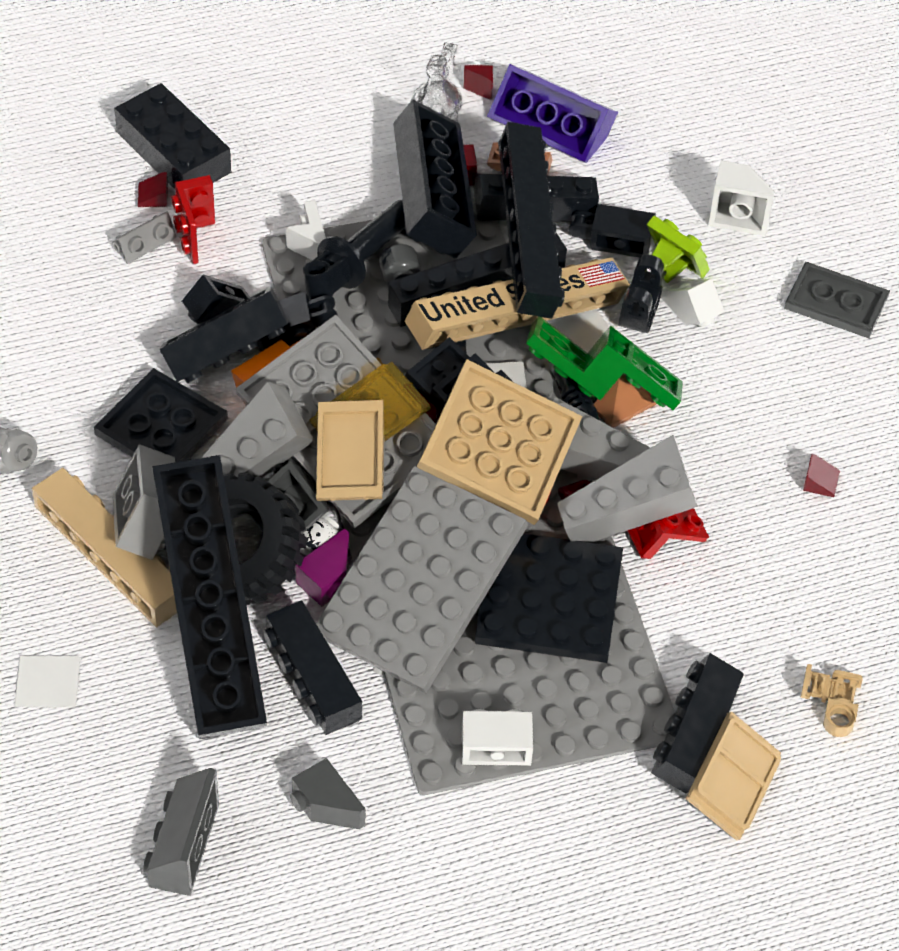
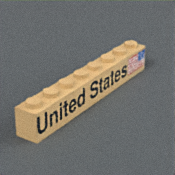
(493, 306)

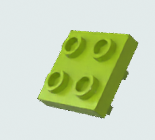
(677, 249)

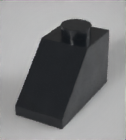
(212, 297)

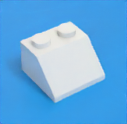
(741, 199)

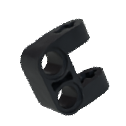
(643, 295)

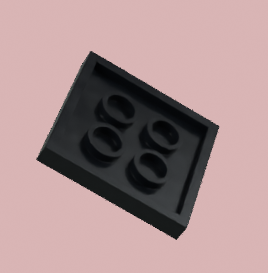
(161, 417)

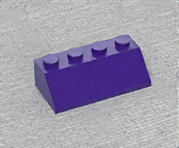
(565, 117)

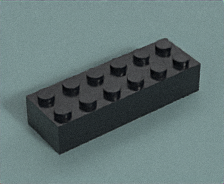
(434, 179)

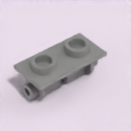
(145, 237)

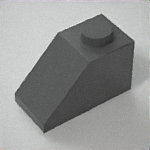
(327, 797)

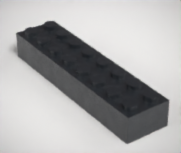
(209, 597)

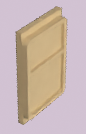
(350, 450)
(734, 776)

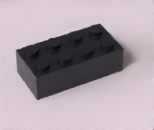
(171, 137)

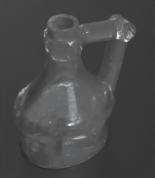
(439, 91)

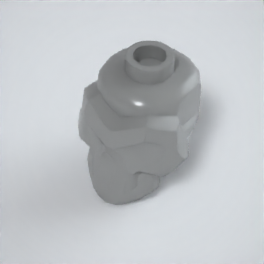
(17, 450)

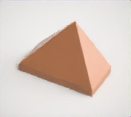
(623, 402)

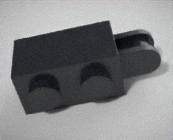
(614, 230)
(303, 318)

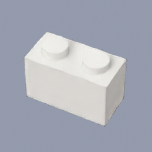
(497, 737)

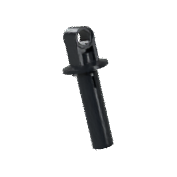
(342, 261)

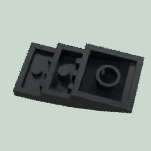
(439, 370)

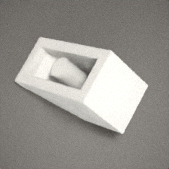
(693, 301)

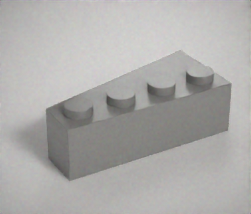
(262, 434)
(597, 447)
(630, 495)

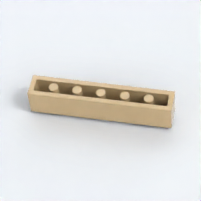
(91, 530)

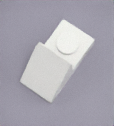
(307, 236)

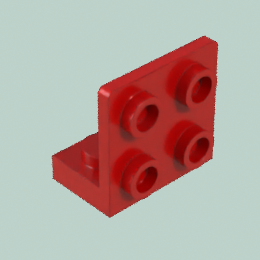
(194, 209)
(654, 535)

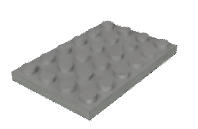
(321, 370)
(420, 578)

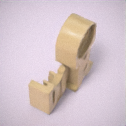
(839, 697)

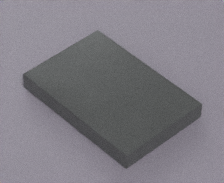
(837, 299)

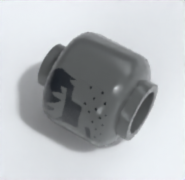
(398, 262)

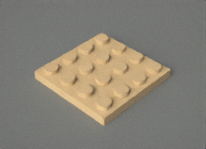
(500, 441)

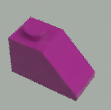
(324, 568)

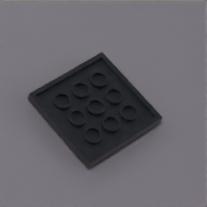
(553, 599)

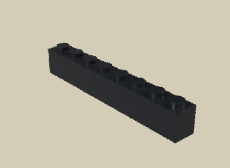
(530, 221)

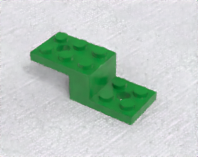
(604, 363)

